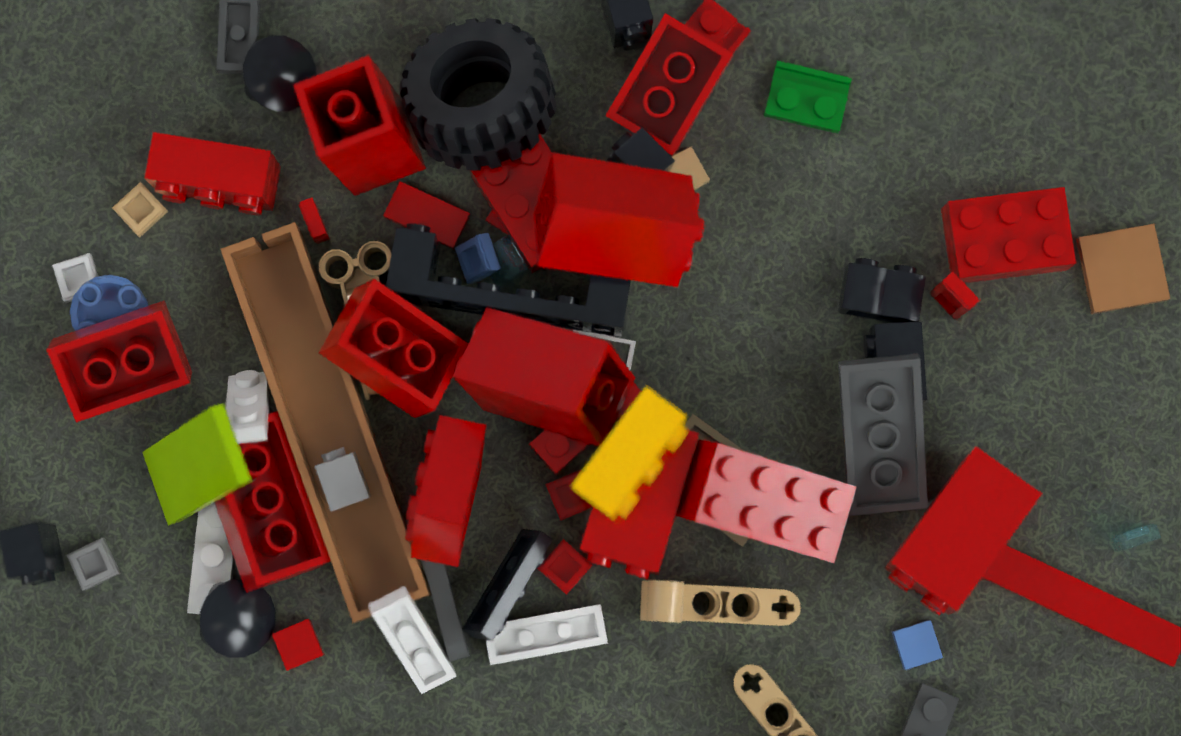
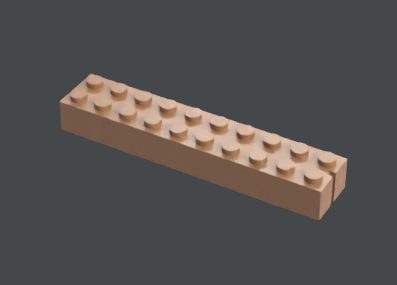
(322, 414)

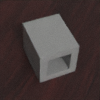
(342, 479)

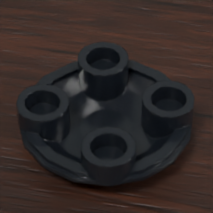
(273, 69)
(235, 620)

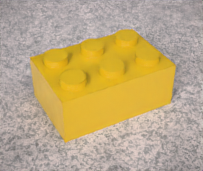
(631, 455)

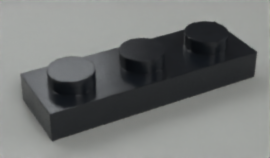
(507, 584)

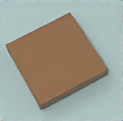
(1123, 268)

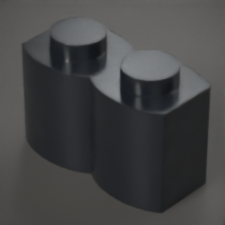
(881, 292)

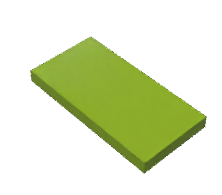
(196, 465)

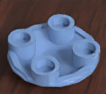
(104, 299)

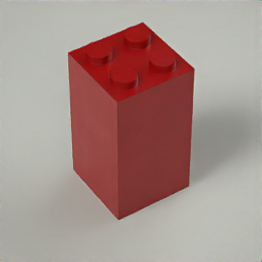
(359, 126)
(616, 220)
(544, 376)
(962, 532)
(645, 533)

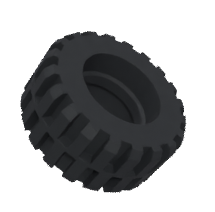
(467, 57)

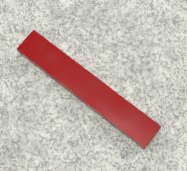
(1086, 605)

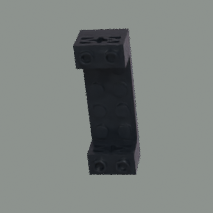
(413, 279)

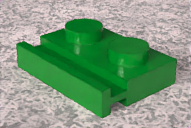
(807, 97)

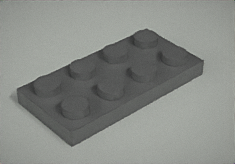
(883, 433)

